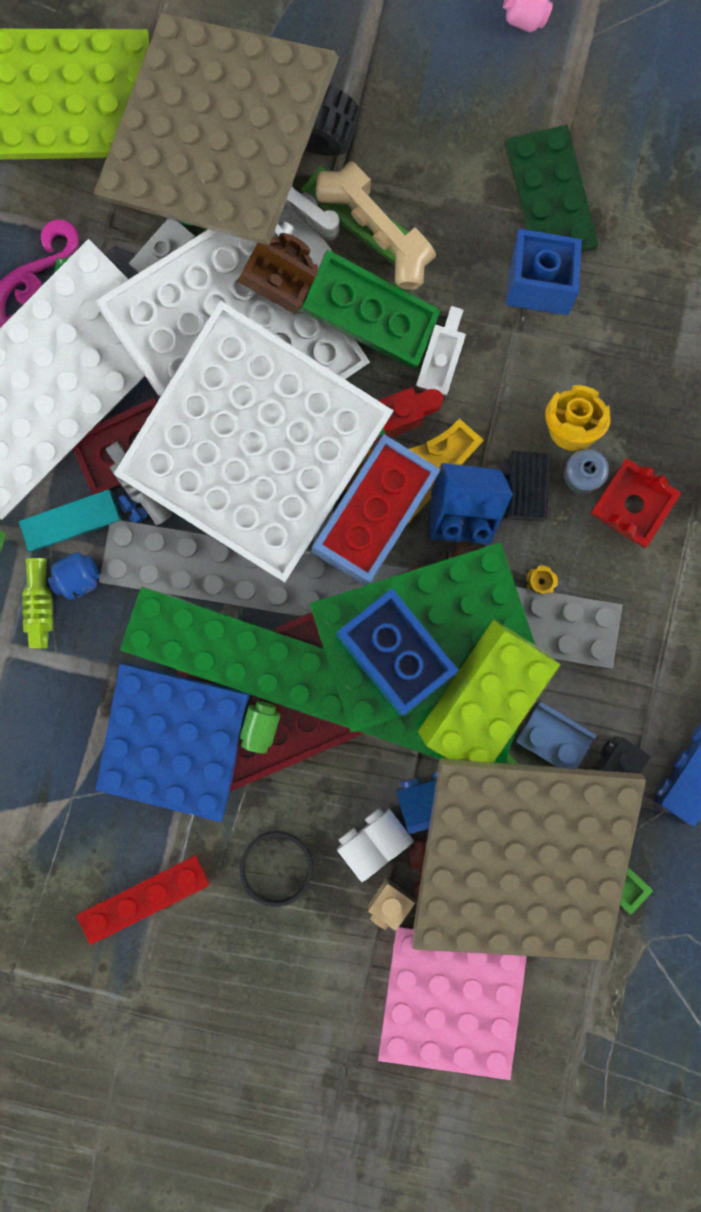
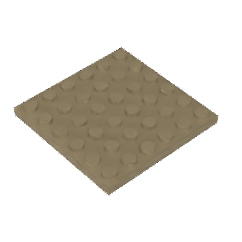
(216, 127)
(526, 859)

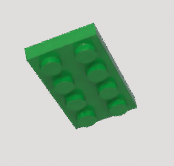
(370, 310)

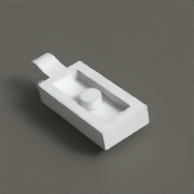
(442, 355)

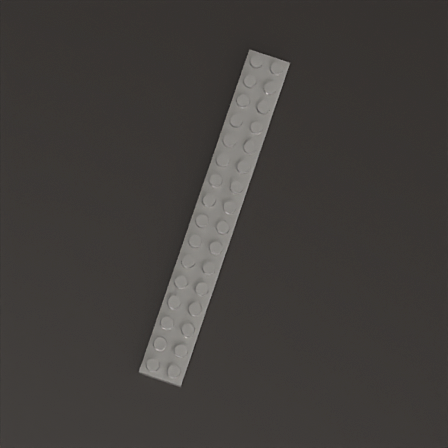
(210, 571)

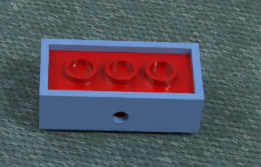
(375, 510)

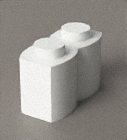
(374, 844)

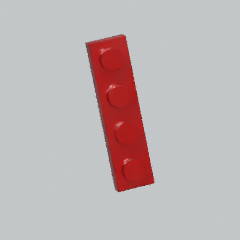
(143, 899)

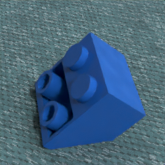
(467, 503)

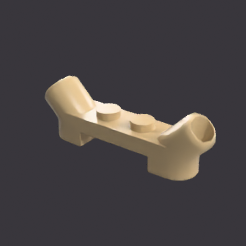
(352, 188)

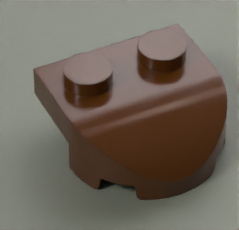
(280, 271)

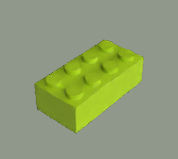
(488, 696)

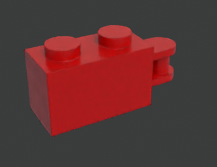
(409, 410)

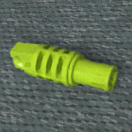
(37, 604)

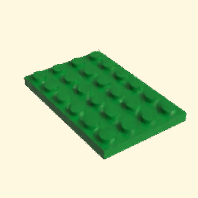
(449, 599)

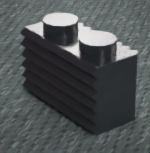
(529, 482)

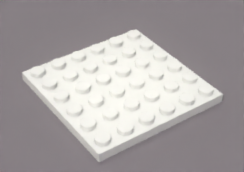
(172, 300)
(253, 441)

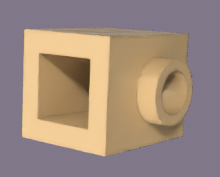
(390, 905)

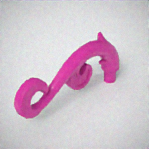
(26, 273)

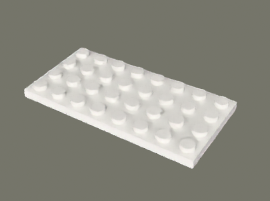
(58, 372)

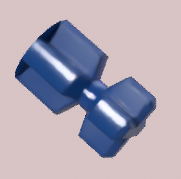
(128, 505)

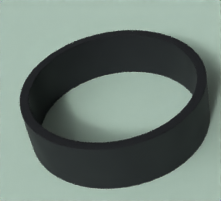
(269, 902)

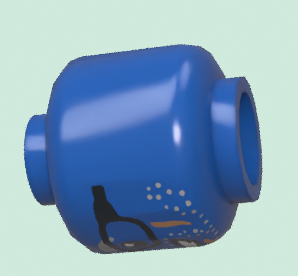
(74, 576)

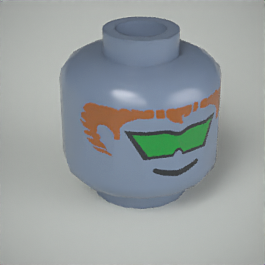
(582, 461)

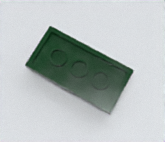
(551, 185)

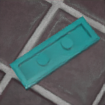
(70, 521)

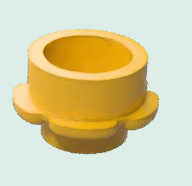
(545, 573)

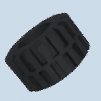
(334, 124)

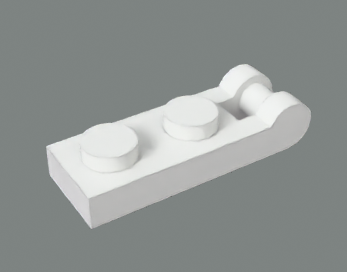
(307, 209)

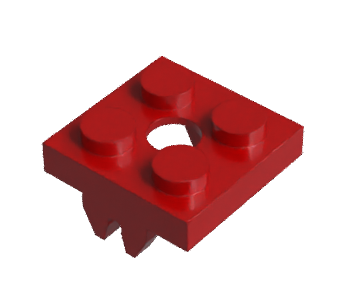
(652, 489)

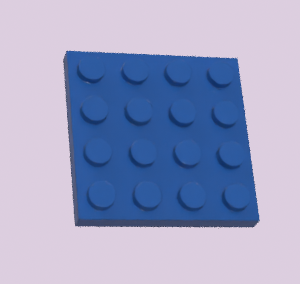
(172, 741)

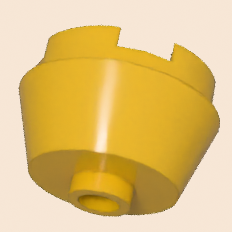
(577, 418)

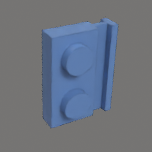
(555, 737)

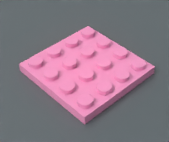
(451, 1009)

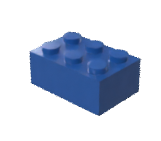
(396, 652)

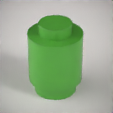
(259, 727)

